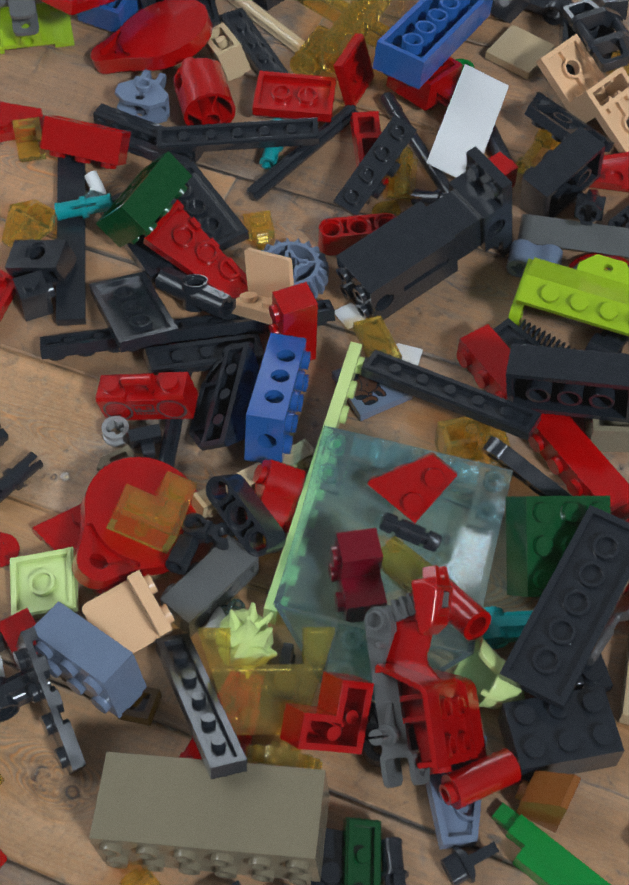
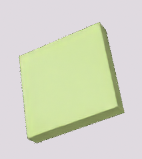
(42, 581)

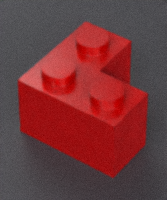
(336, 721)

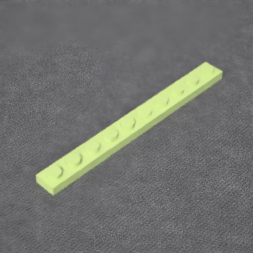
(336, 414)

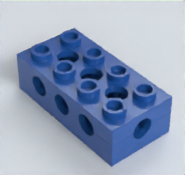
(277, 399)

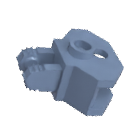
(145, 97)

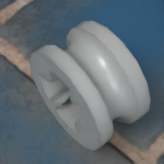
(111, 438)

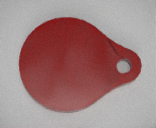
(155, 38)
(117, 552)

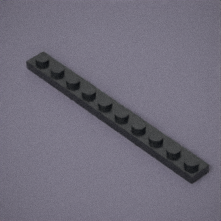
(199, 328)

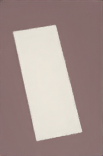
(467, 120)

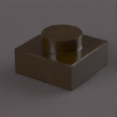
(144, 707)

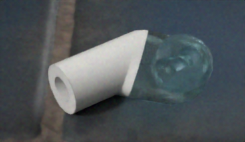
(95, 185)
(222, 611)

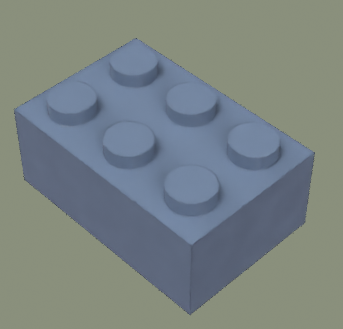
(89, 660)

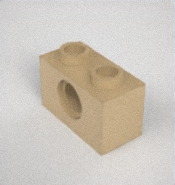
(228, 51)

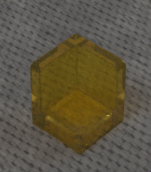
(28, 139)

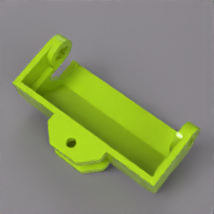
(583, 294)

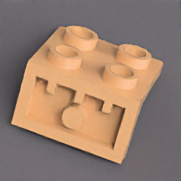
(265, 274)

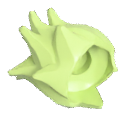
(249, 636)

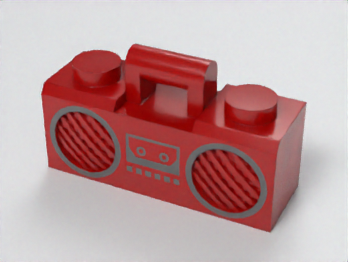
(147, 396)

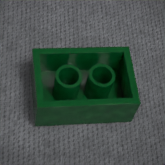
(145, 200)

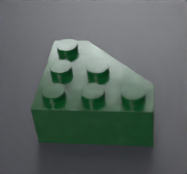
(539, 535)

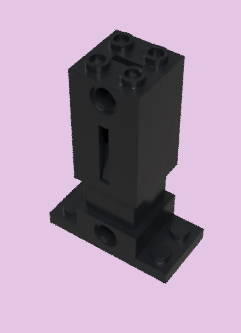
(427, 241)

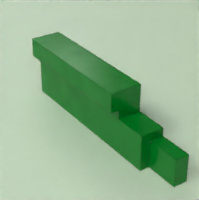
(541, 855)

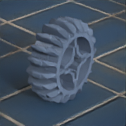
(307, 263)

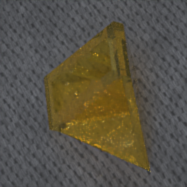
(28, 221)

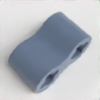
(521, 250)

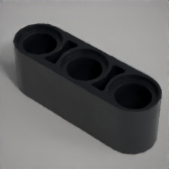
(259, 519)

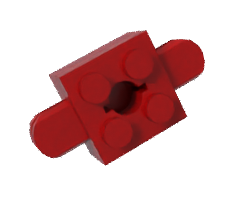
(436, 89)

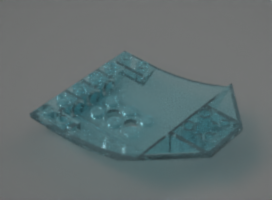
(341, 501)

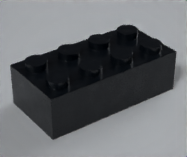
(569, 381)

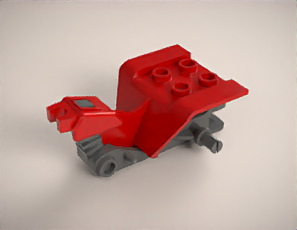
(419, 709)

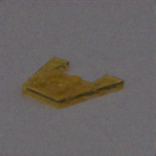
(257, 693)

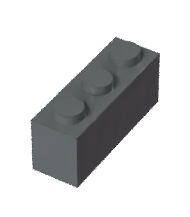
(209, 585)

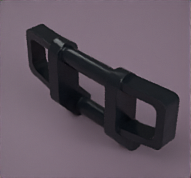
(597, 47)

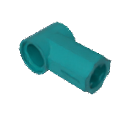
(504, 626)

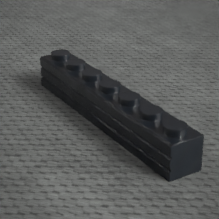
(137, 126)

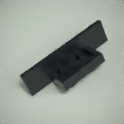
(376, 167)

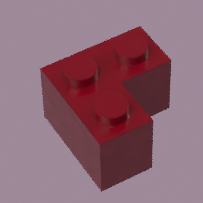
(356, 570)

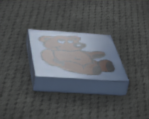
(372, 396)

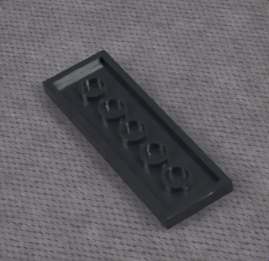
(572, 610)

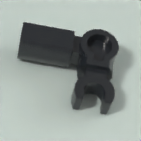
(195, 531)

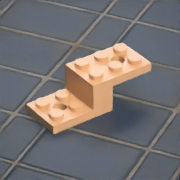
(588, 91)

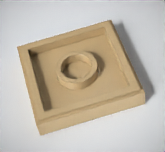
(518, 51)

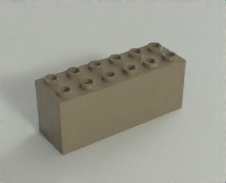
(243, 824)

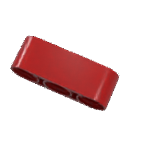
(342, 232)

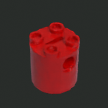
(203, 92)

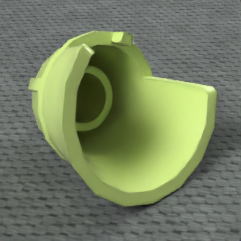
(484, 671)

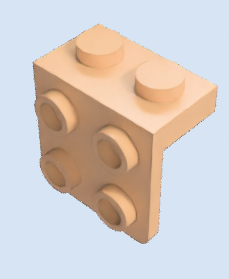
(130, 613)

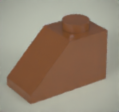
(546, 797)

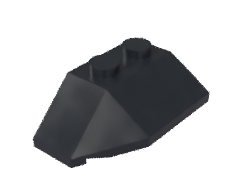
(225, 398)

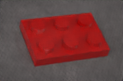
(294, 96)

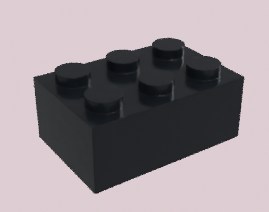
(562, 174)
(562, 740)

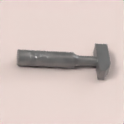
(619, 614)

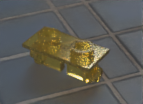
(405, 180)

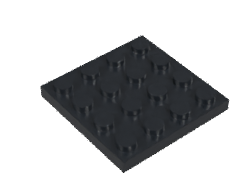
(207, 208)

